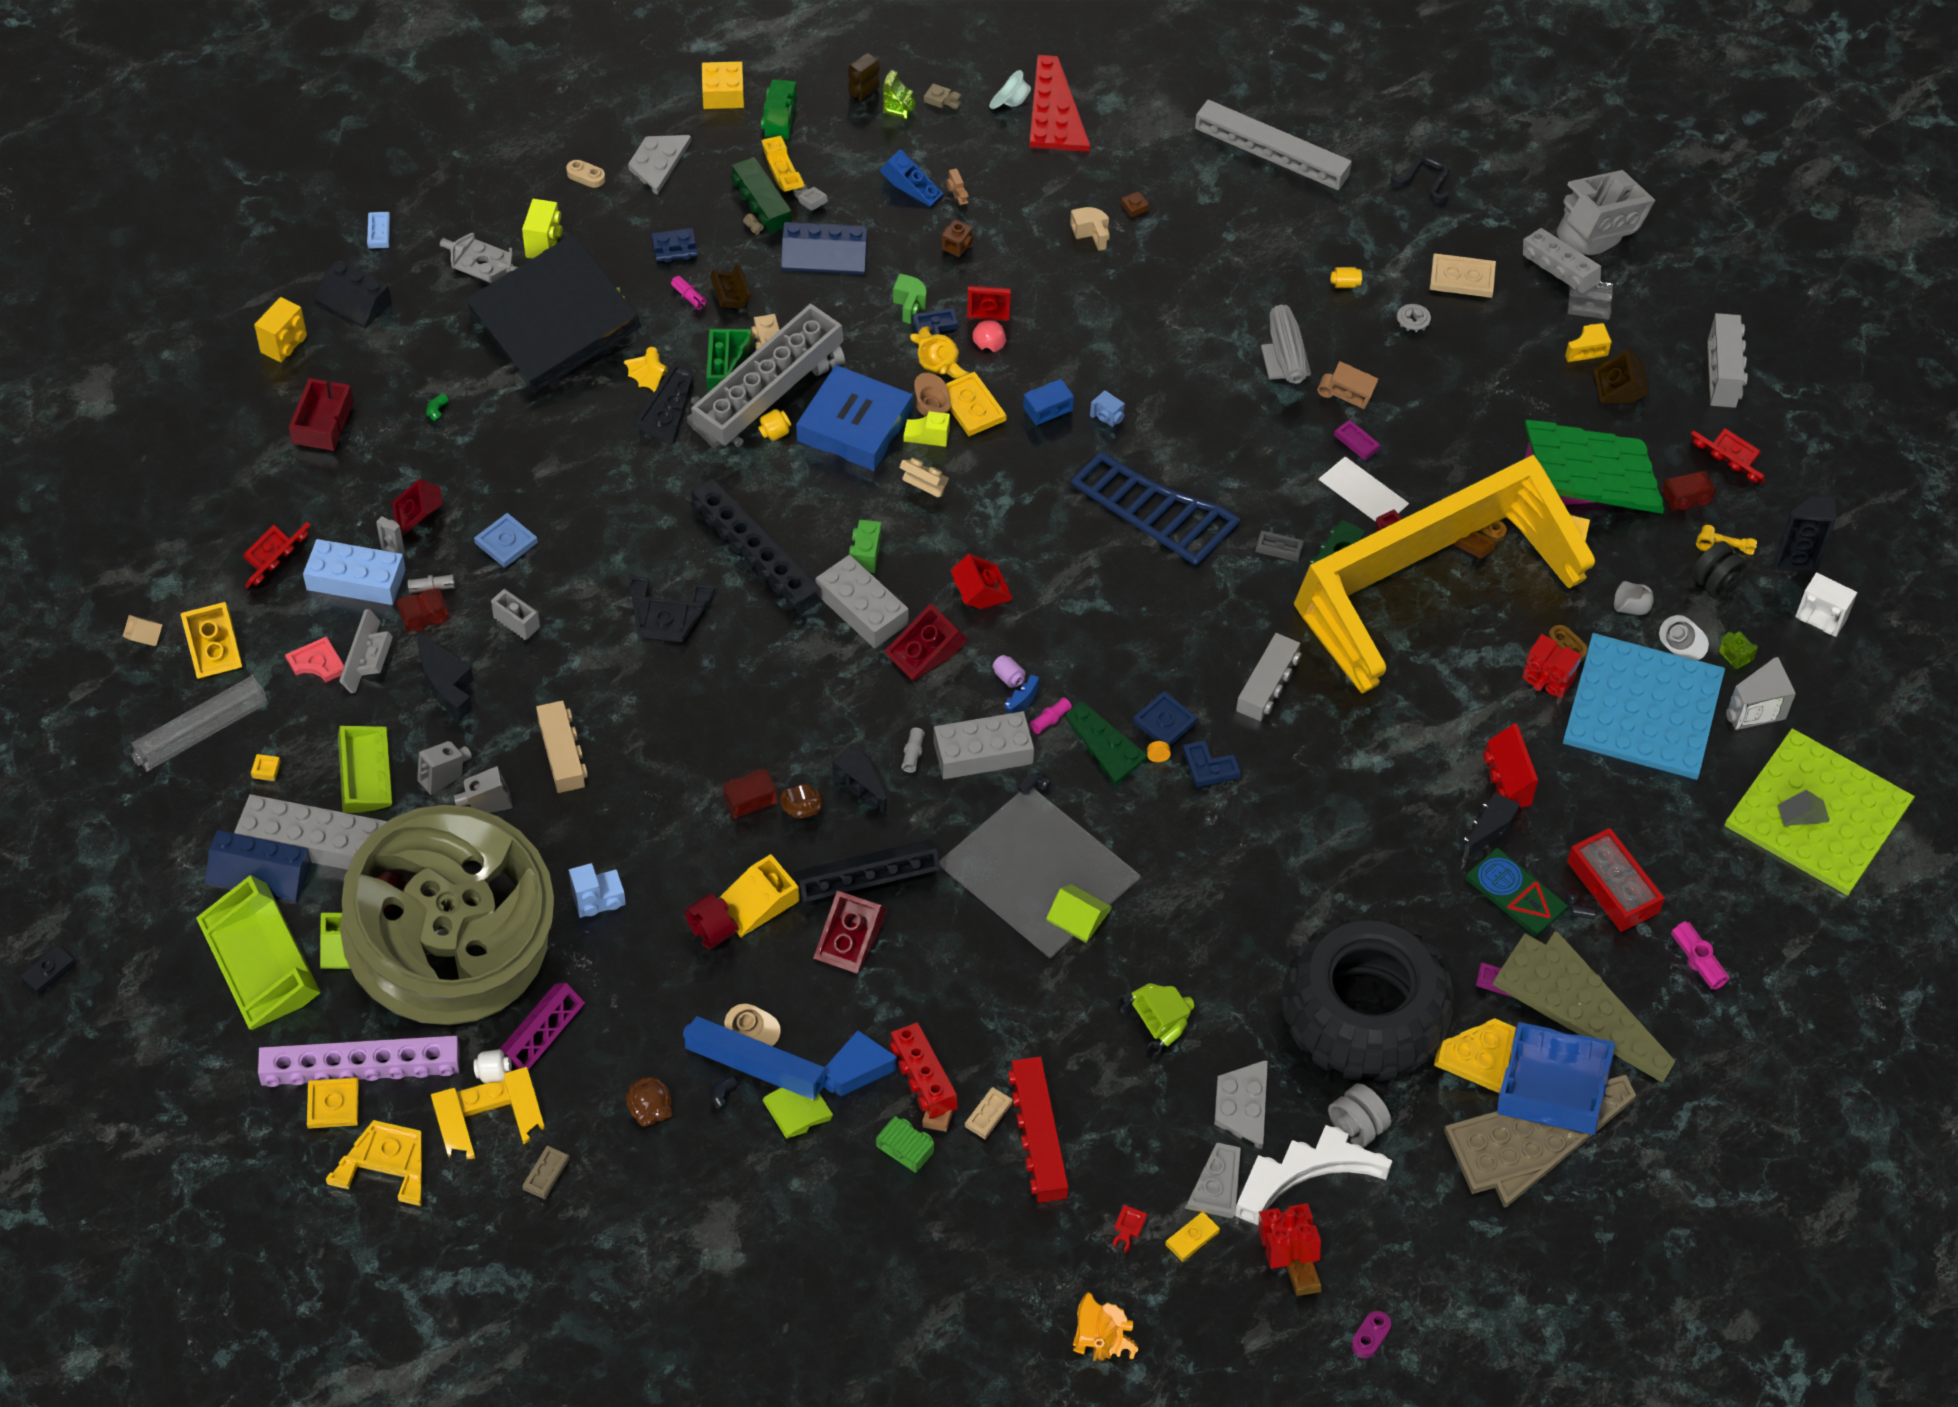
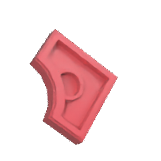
(317, 659)

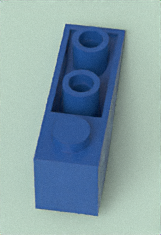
(909, 178)

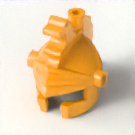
(1103, 1329)

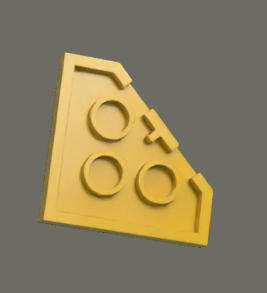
(1479, 1053)

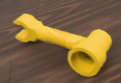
(1708, 537)

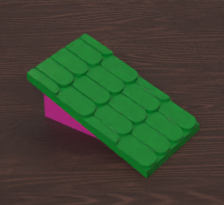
(1594, 466)

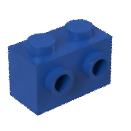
(1048, 402)

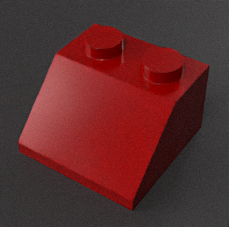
(989, 302)
(980, 582)

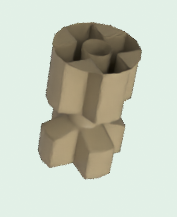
(753, 223)

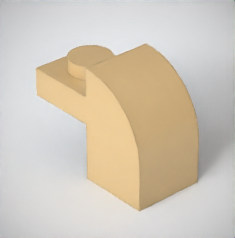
(1090, 222)

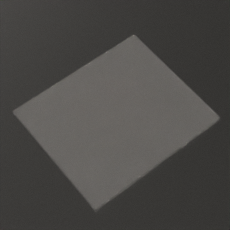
(1026, 857)

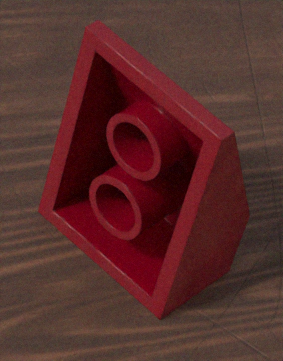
(926, 643)
(849, 932)

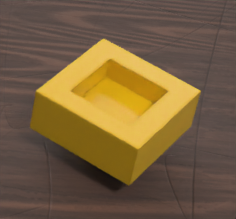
(265, 767)

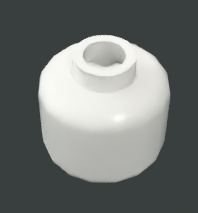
(492, 1066)

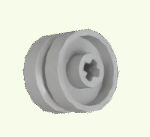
(1360, 1114)

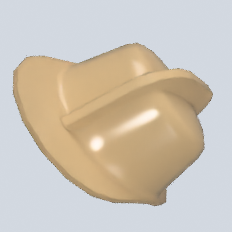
(753, 1023)

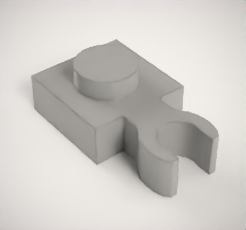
(810, 198)

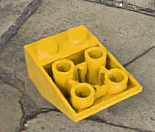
(760, 895)

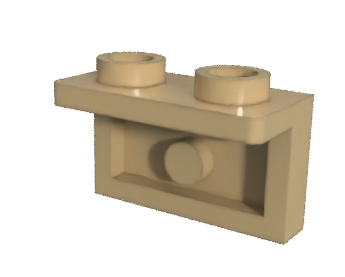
(925, 478)

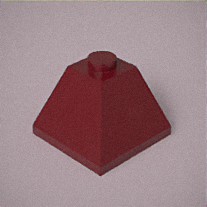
(416, 504)

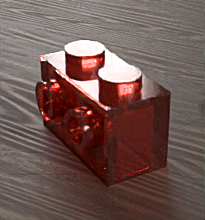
(749, 793)

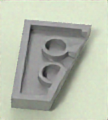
(1218, 1183)

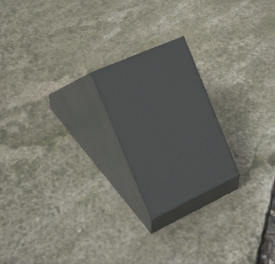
(1803, 809)

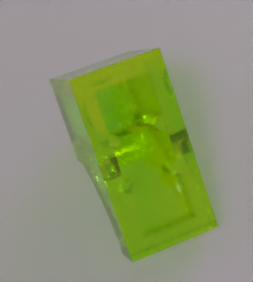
(896, 97)

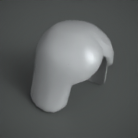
(1633, 599)

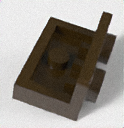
(731, 288)

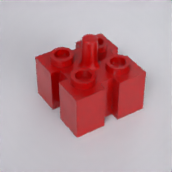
(1551, 666)
(1289, 1235)

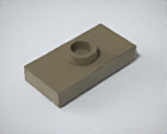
(546, 1172)

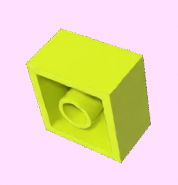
(541, 227)

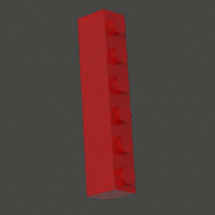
(1039, 1130)

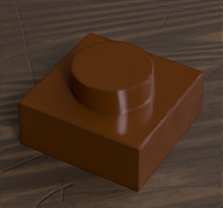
(1134, 204)

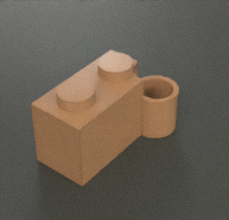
(1348, 385)

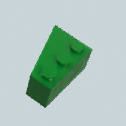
(779, 108)
(726, 352)

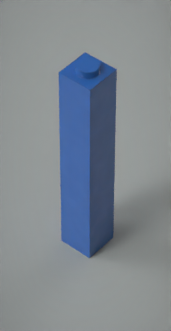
(754, 1057)

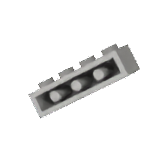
(1561, 260)

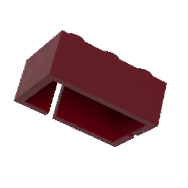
(319, 417)

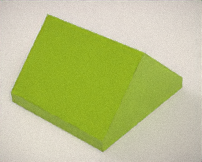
(1077, 912)

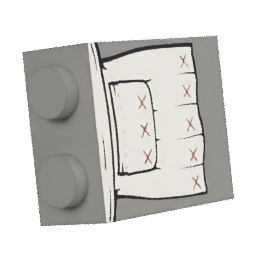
(1761, 697)

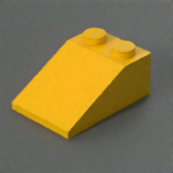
(211, 640)

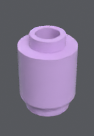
(1009, 671)

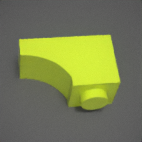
(928, 430)

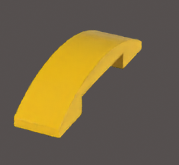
(780, 164)

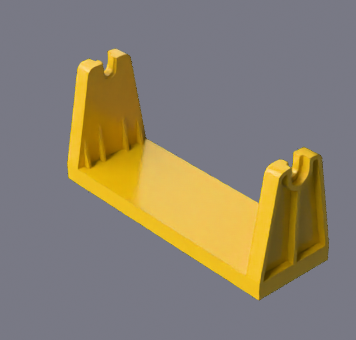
(1515, 492)

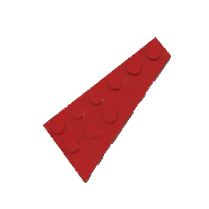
(1054, 113)

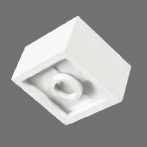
(1826, 604)

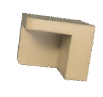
(142, 630)

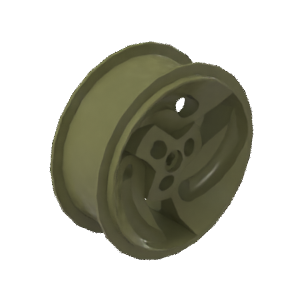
(390, 954)

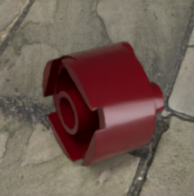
(710, 920)

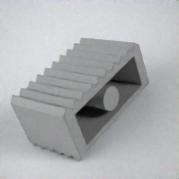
(515, 614)

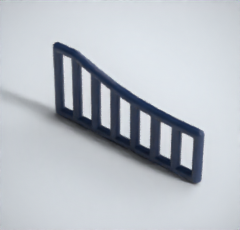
(1172, 496)

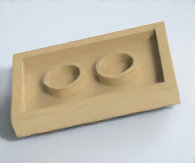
(1462, 275)

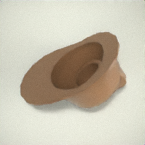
(931, 394)

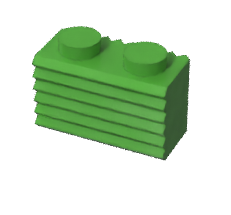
(905, 1143)

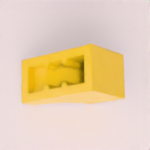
(1592, 344)

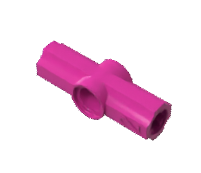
(1707, 965)

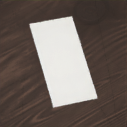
(1362, 489)

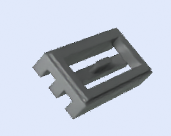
(1279, 549)

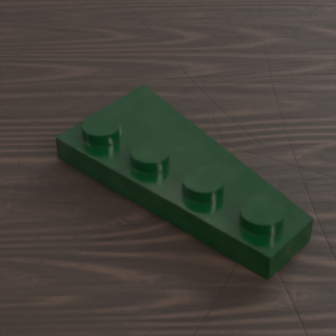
(1111, 748)

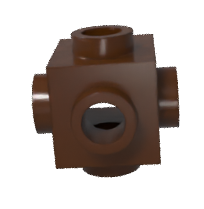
(957, 238)

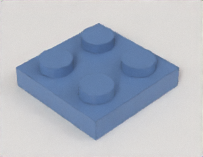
(505, 540)

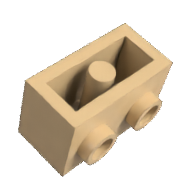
(764, 329)

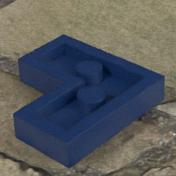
(937, 321)
(1209, 770)

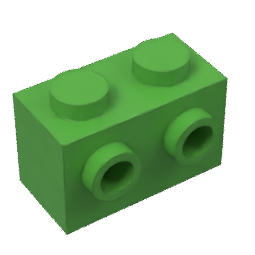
(867, 544)

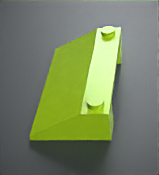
(257, 953)

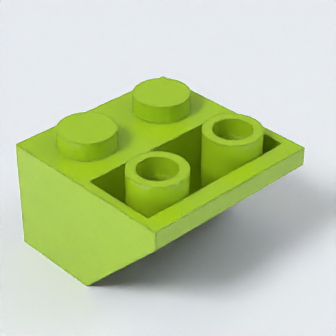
(330, 942)

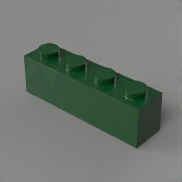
(761, 194)

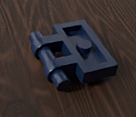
(674, 245)

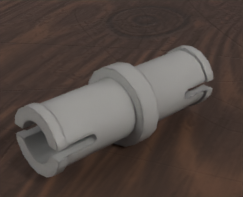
(431, 582)
(913, 750)

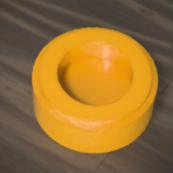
(1158, 751)

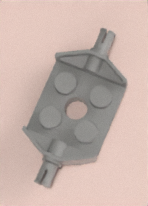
(468, 252)

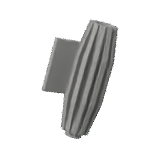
(1287, 354)

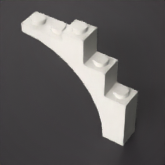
(1302, 1162)

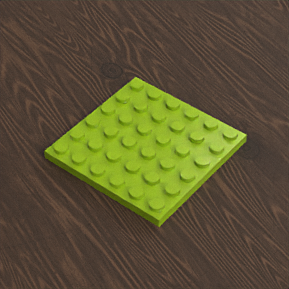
(1858, 804)

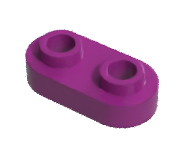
(1371, 1332)

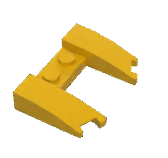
(454, 1106)

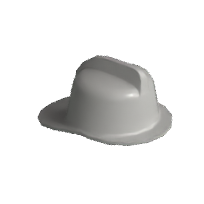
(1683, 637)

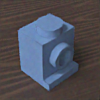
(1107, 408)

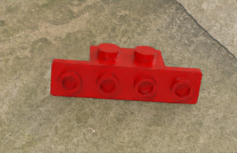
(1734, 451)
(269, 548)

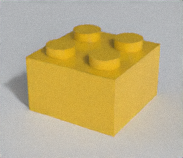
(722, 85)
(280, 329)

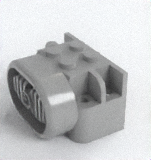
(1602, 211)

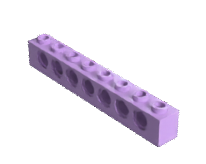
(348, 1053)

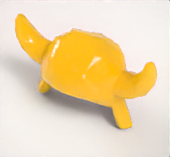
(938, 353)

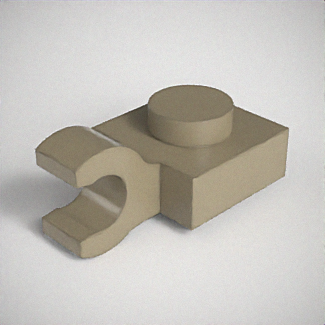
(942, 96)

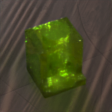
(1737, 649)

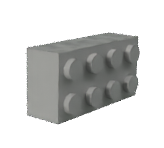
(1726, 360)
(862, 601)
(983, 745)

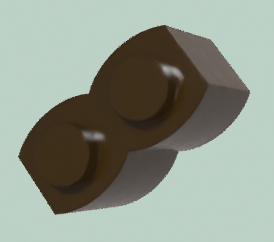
(863, 76)

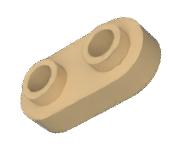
(583, 173)

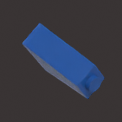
(857, 1065)

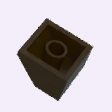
(1621, 379)

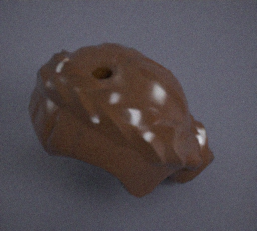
(801, 801)
(649, 1101)

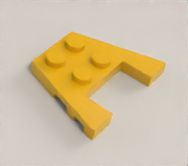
(386, 1150)

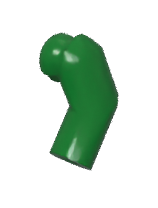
(434, 405)

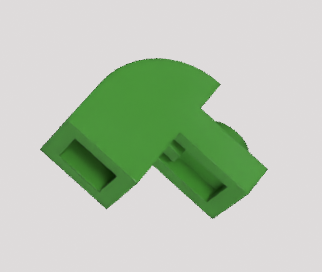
(910, 293)

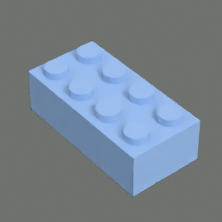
(354, 572)

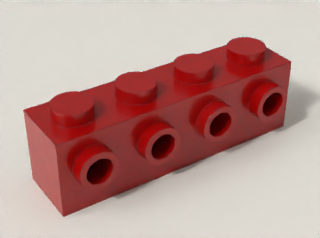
(923, 1071)

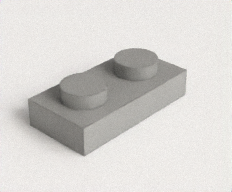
(390, 535)

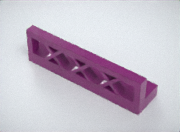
(537, 1018)

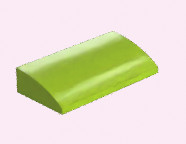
(364, 768)

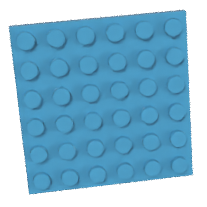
(1644, 706)

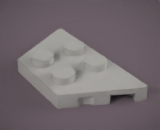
(658, 158)
(1242, 1102)

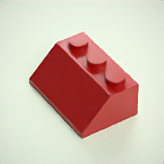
(1511, 766)

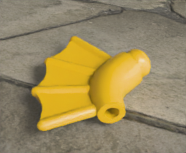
(647, 369)

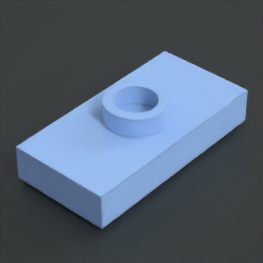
(378, 230)

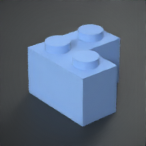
(595, 892)

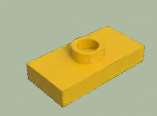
(1192, 1236)

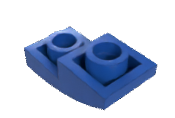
(1022, 699)

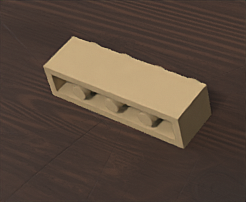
(560, 746)

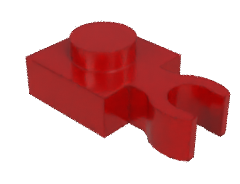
(1129, 1225)

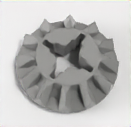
(1419, 312)

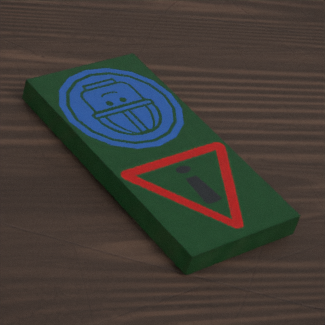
(1516, 892)

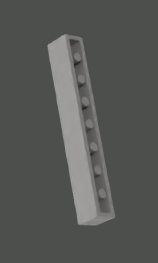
(1273, 144)

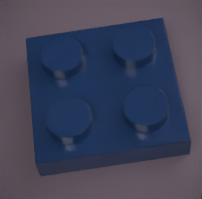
(1165, 719)

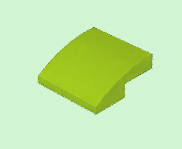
(795, 1112)

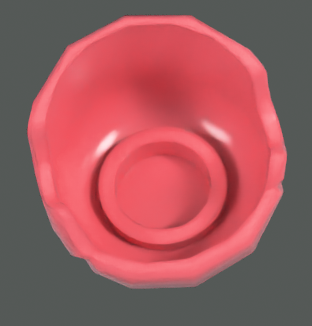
(989, 335)

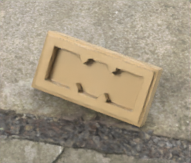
(988, 1113)

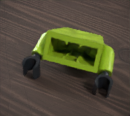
(1161, 1011)

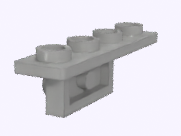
(366, 652)

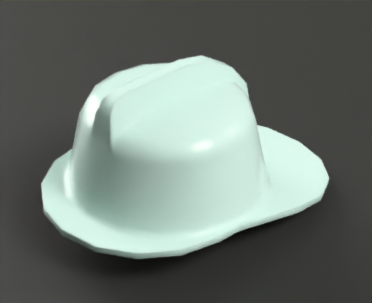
(1013, 91)

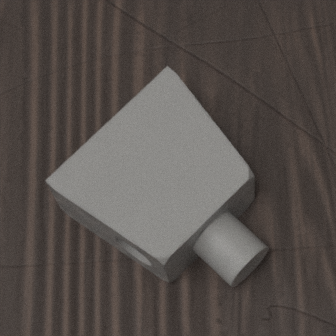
(441, 766)
(485, 792)

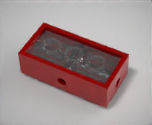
(1615, 880)

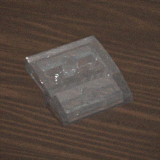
(1592, 303)

